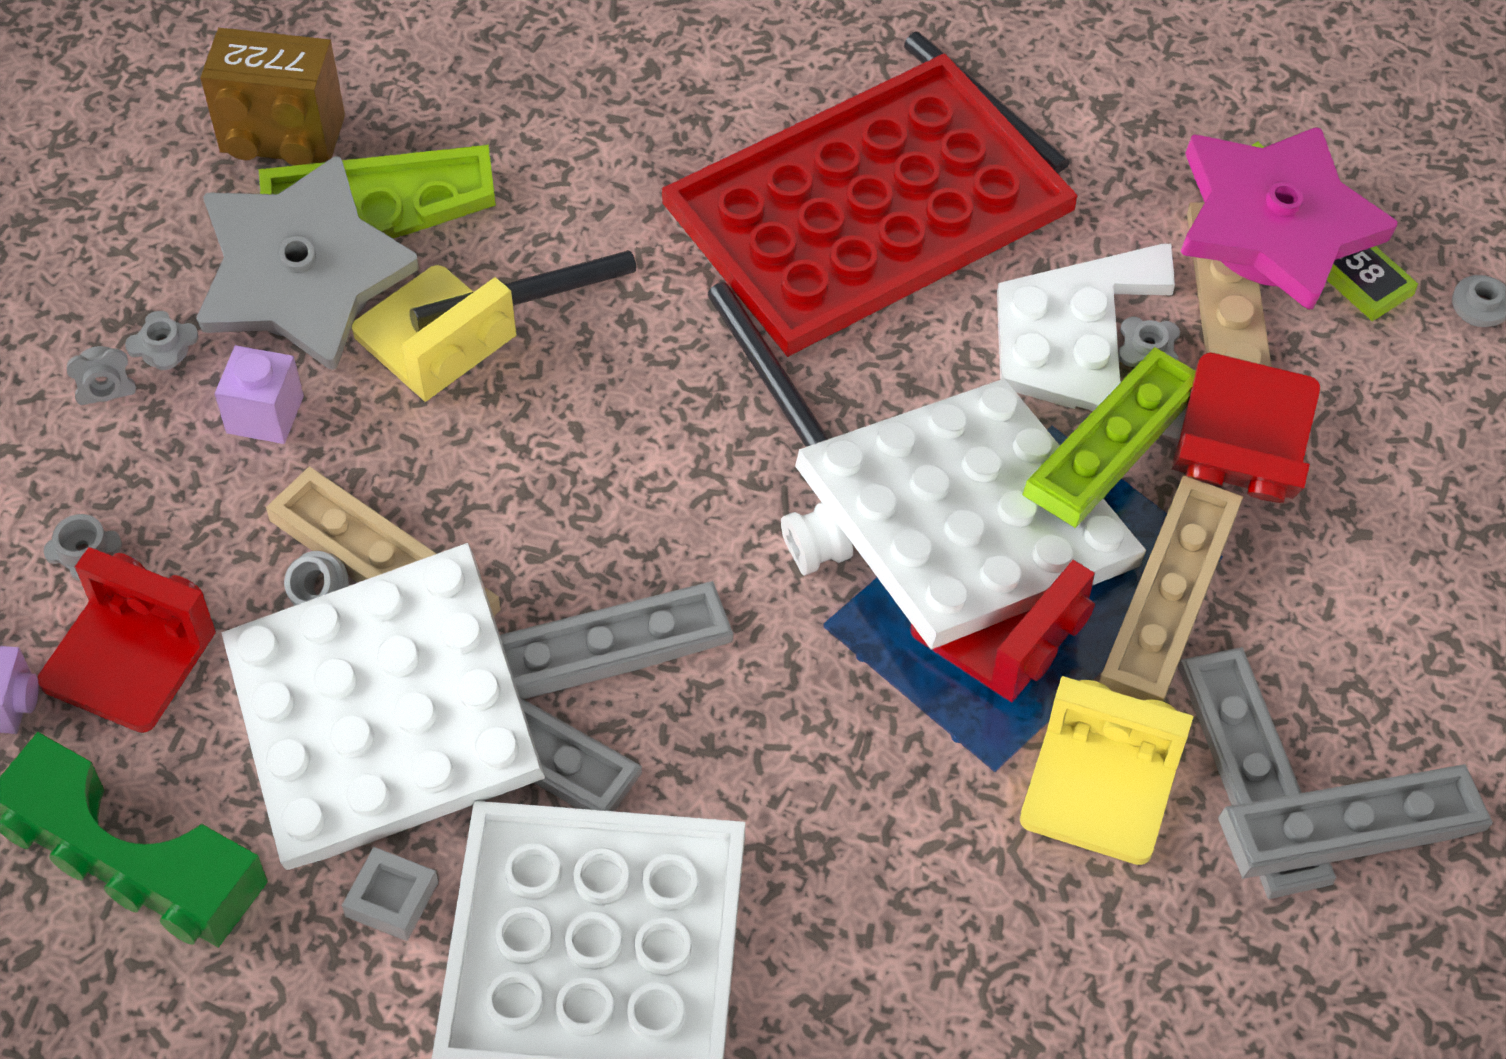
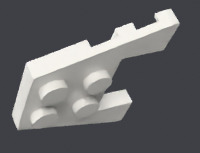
(1062, 326)

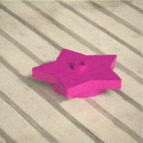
(1279, 212)

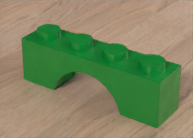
(194, 881)

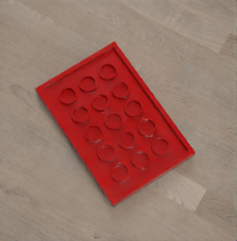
(867, 202)

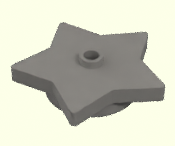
(299, 263)

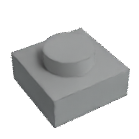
(390, 893)

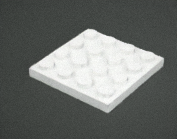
(945, 516)
(380, 707)
(591, 936)

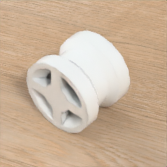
(815, 539)

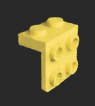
(448, 345)
(1105, 770)

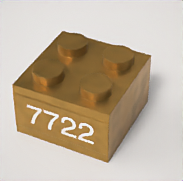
(273, 96)

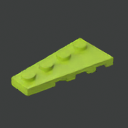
(408, 189)

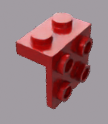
(1247, 427)
(128, 642)
(1026, 644)

